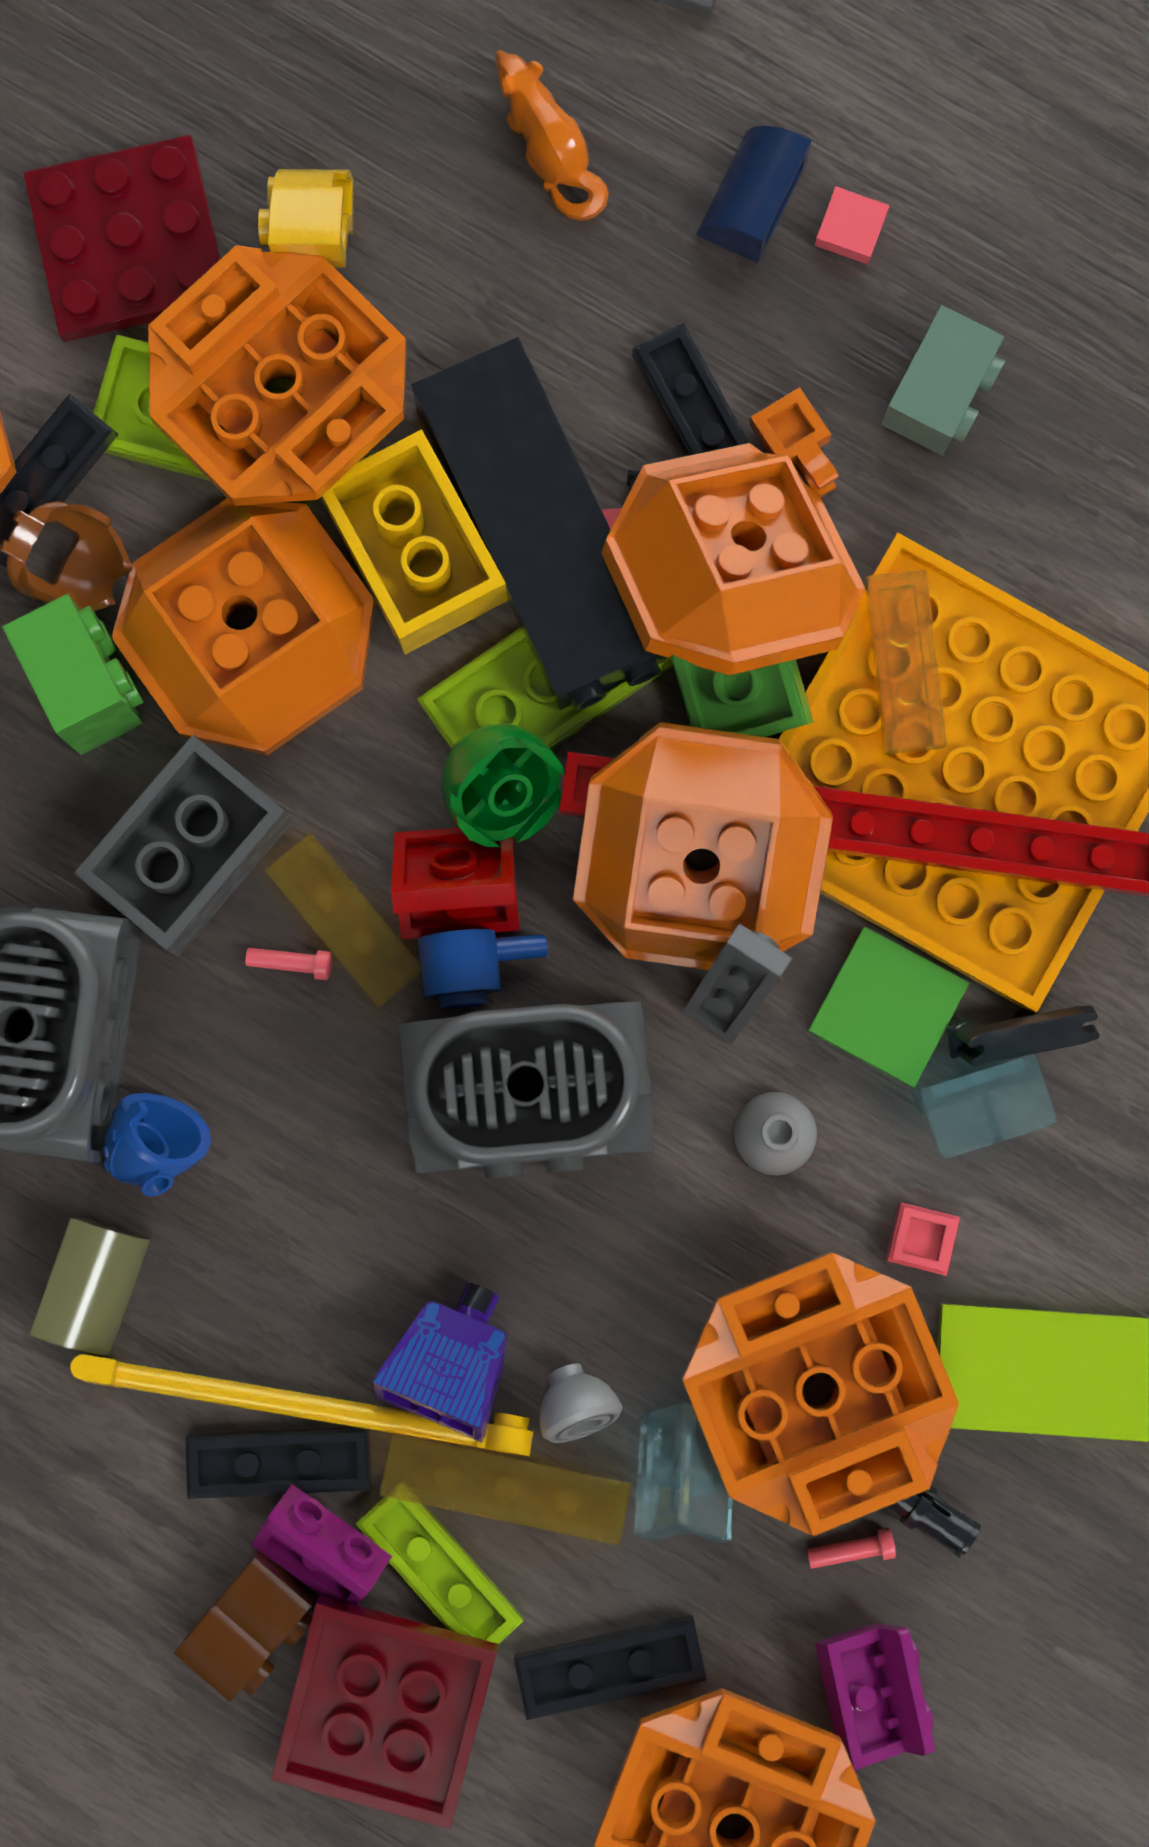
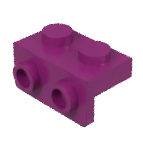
(320, 1548)
(875, 1693)

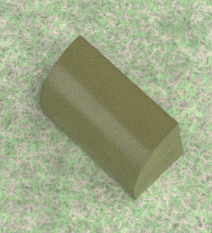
(89, 1287)

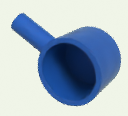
(464, 964)

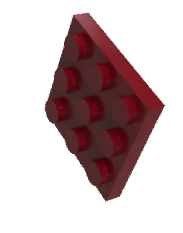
(122, 234)
(384, 1712)

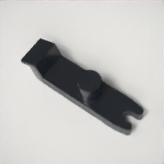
(1021, 1036)

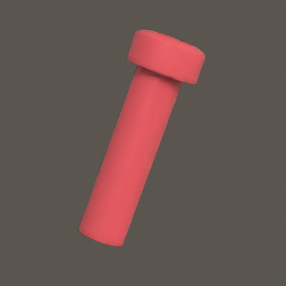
(317, 964)
(853, 1550)

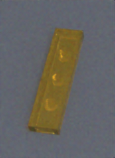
(505, 1489)

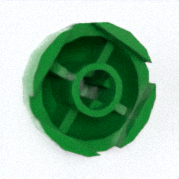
(501, 784)

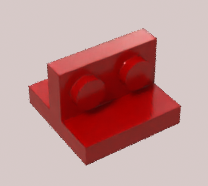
(452, 883)

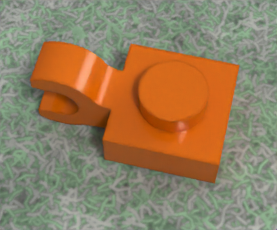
(797, 431)

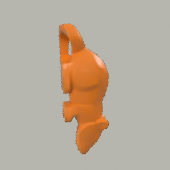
(552, 137)

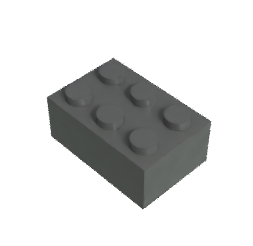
(184, 846)

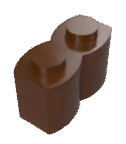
(246, 1626)

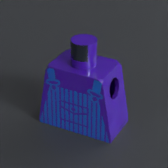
(448, 1364)

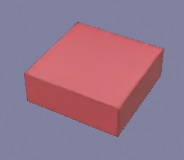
(851, 225)
(922, 1238)

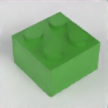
(72, 673)

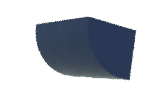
(755, 190)

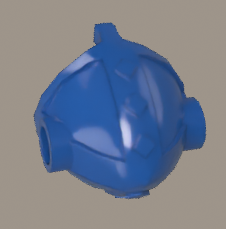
(153, 1141)

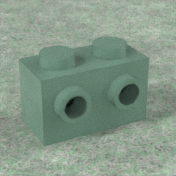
(942, 381)

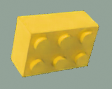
(414, 542)

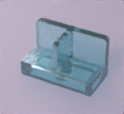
(986, 1106)
(679, 1479)

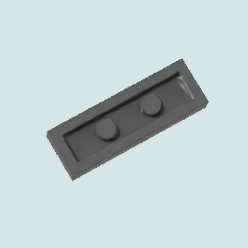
(737, 983)

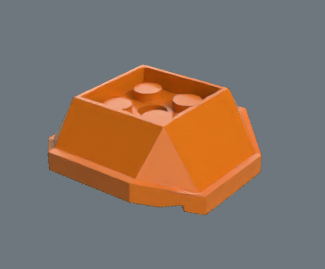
(262, 321)
(731, 562)
(258, 682)
(688, 793)
(833, 1459)
(734, 1758)

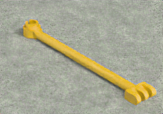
(505, 1435)

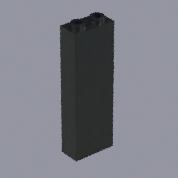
(535, 521)

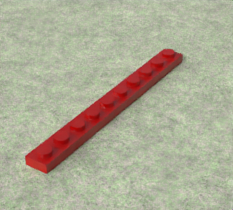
(954, 837)

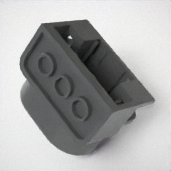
(79, 987)
(590, 1101)

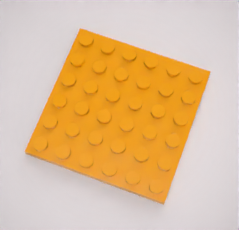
(1031, 730)

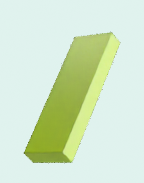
(440, 1570)

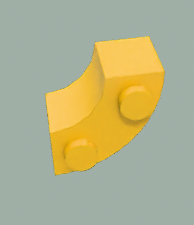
(308, 213)

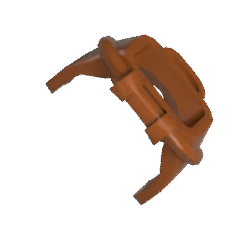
(89, 566)

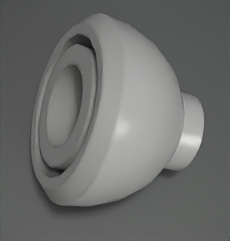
(775, 1133)
(576, 1405)

